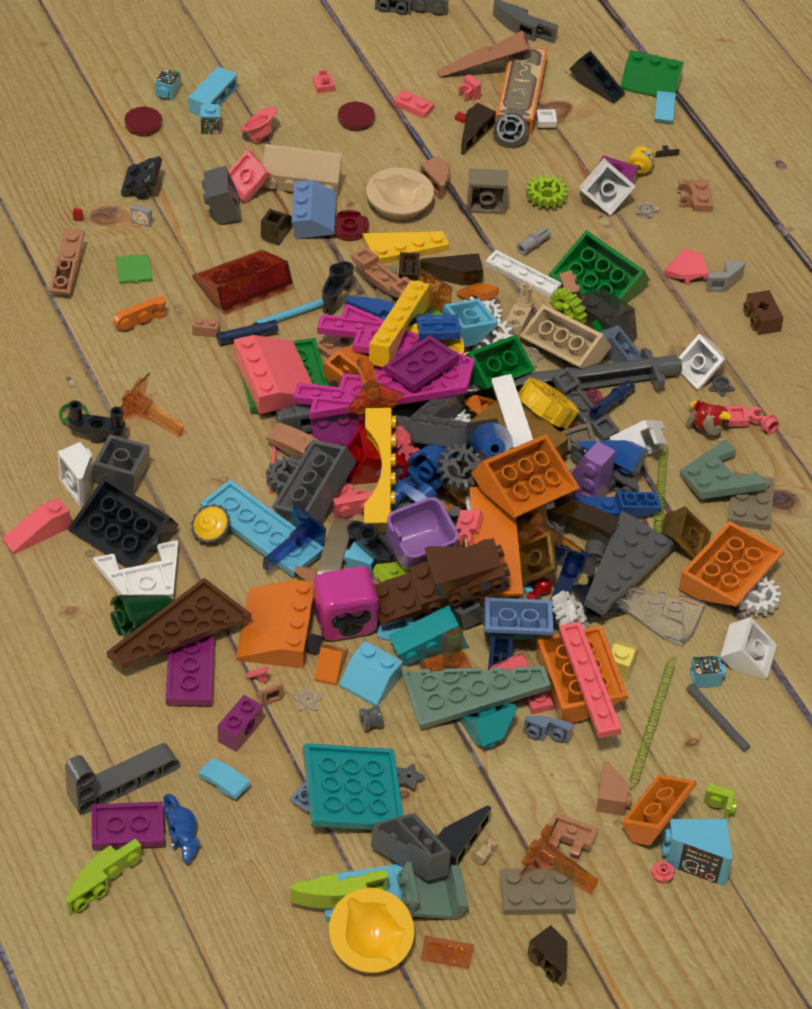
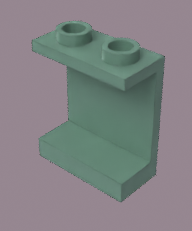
(433, 898)

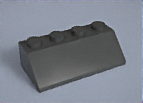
(316, 480)

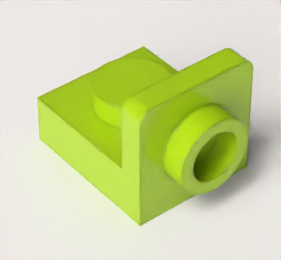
(721, 798)

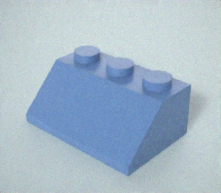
(313, 209)
(518, 616)

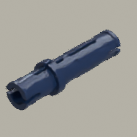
(255, 329)
(616, 396)

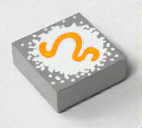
(141, 215)

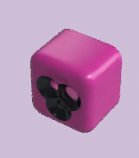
(345, 603)

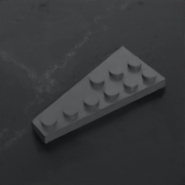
(627, 559)

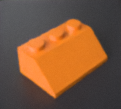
(656, 808)

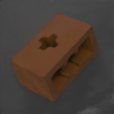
(763, 312)

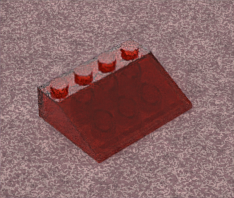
(244, 279)

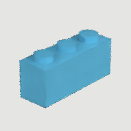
(214, 90)

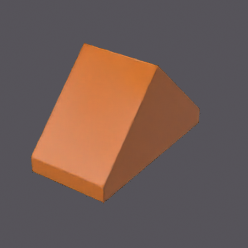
(330, 664)

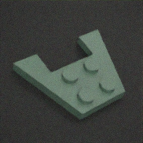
(711, 478)

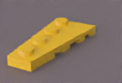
(390, 245)

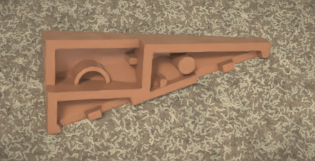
(508, 47)

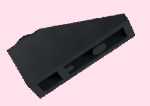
(595, 77)
(463, 833)

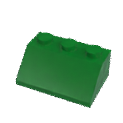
(651, 73)
(499, 360)

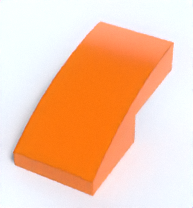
(480, 290)

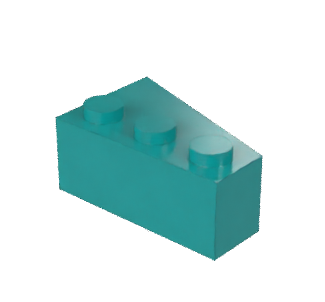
(424, 637)

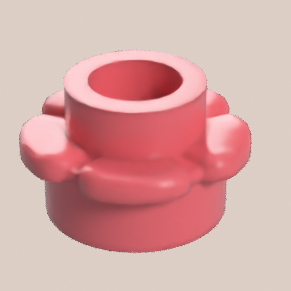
(769, 424)
(660, 876)

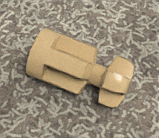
(484, 851)

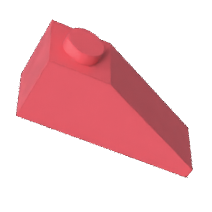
(38, 526)

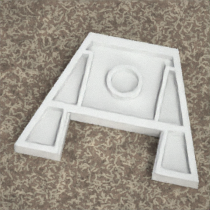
(142, 579)

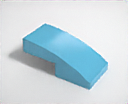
(664, 107)
(224, 777)

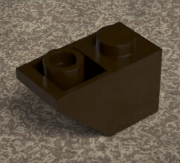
(275, 225)
(550, 953)

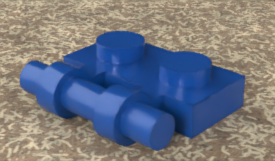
(438, 326)

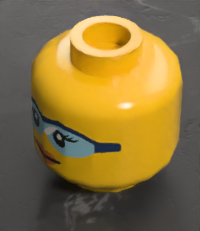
(643, 158)

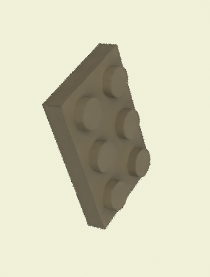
(752, 508)
(536, 892)

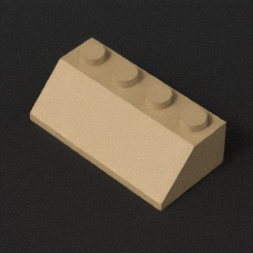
(300, 164)
(566, 338)

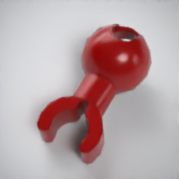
(542, 586)

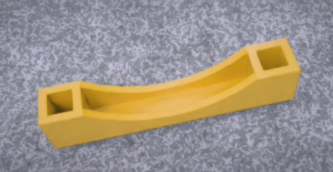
(387, 339)
(379, 428)

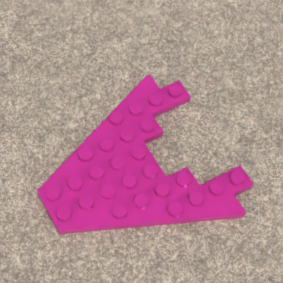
(363, 326)

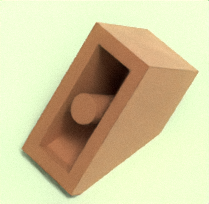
(438, 173)
(613, 791)

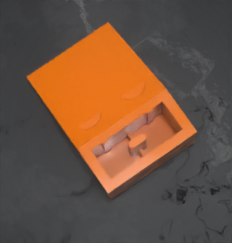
(342, 362)

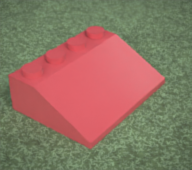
(270, 370)

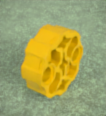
(548, 403)

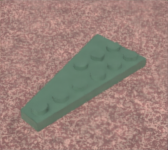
(465, 691)

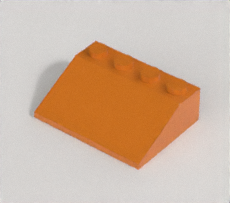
(525, 477)
(729, 566)
(278, 624)
(564, 685)

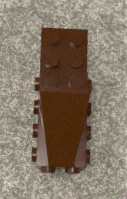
(447, 578)

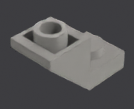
(725, 280)

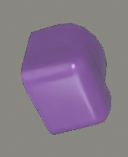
(418, 527)

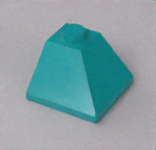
(489, 725)

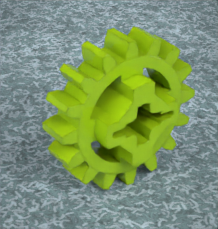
(547, 191)
(568, 304)

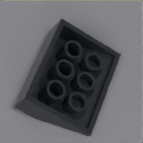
(122, 524)

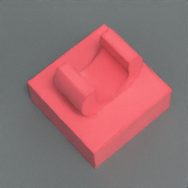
(323, 82)
(470, 87)

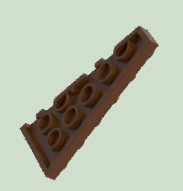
(190, 617)

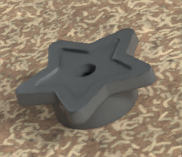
(721, 385)
(410, 782)

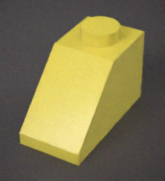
(624, 656)

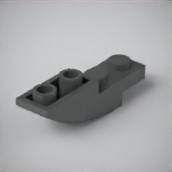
(405, 6)
(517, 20)
(619, 482)

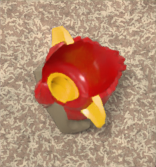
(707, 417)

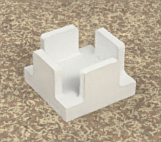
(645, 433)

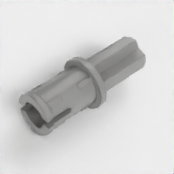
(533, 241)

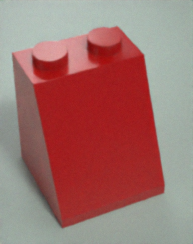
(369, 460)

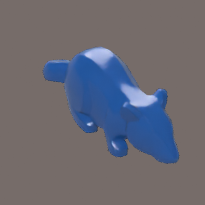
(181, 827)

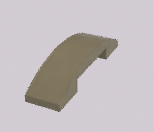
(335, 546)

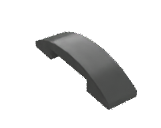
(568, 385)

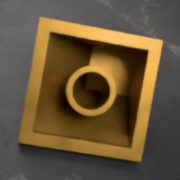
(686, 531)
(537, 558)

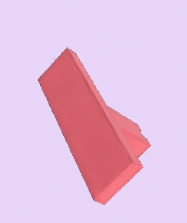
(259, 673)

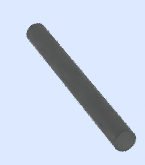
(718, 717)

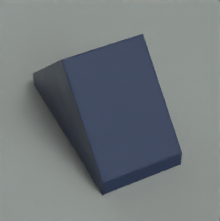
(500, 648)

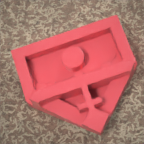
(687, 266)

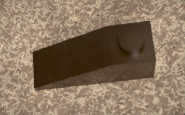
(477, 124)
(455, 269)

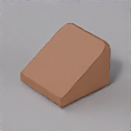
(270, 694)

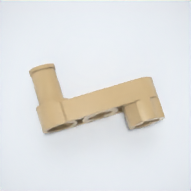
(521, 310)

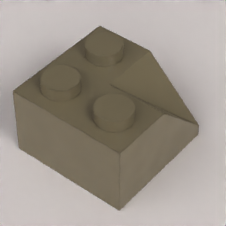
(487, 191)

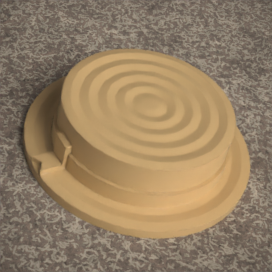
(399, 193)

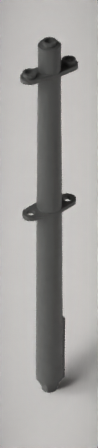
(591, 376)

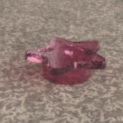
(594, 394)

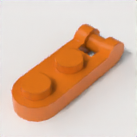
(140, 313)

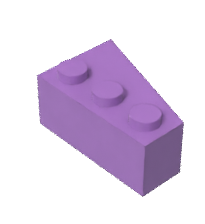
(594, 472)

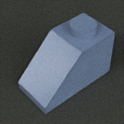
(622, 346)

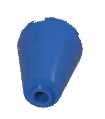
(488, 435)
(423, 466)

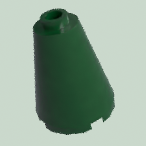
(135, 610)

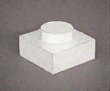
(546, 118)

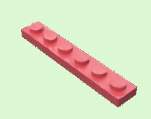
(589, 679)

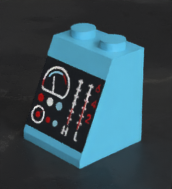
(699, 848)

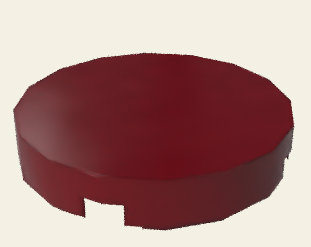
(356, 116)
(143, 121)
(350, 225)

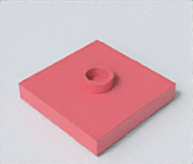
(248, 175)

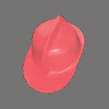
(259, 125)

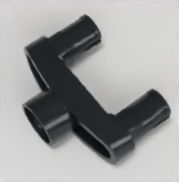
(337, 281)
(96, 426)
(370, 541)

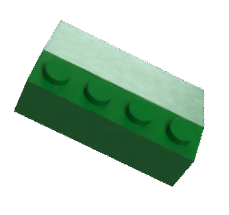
(601, 267)

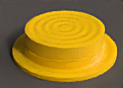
(371, 930)

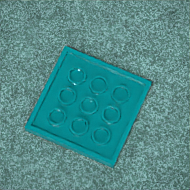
(351, 785)

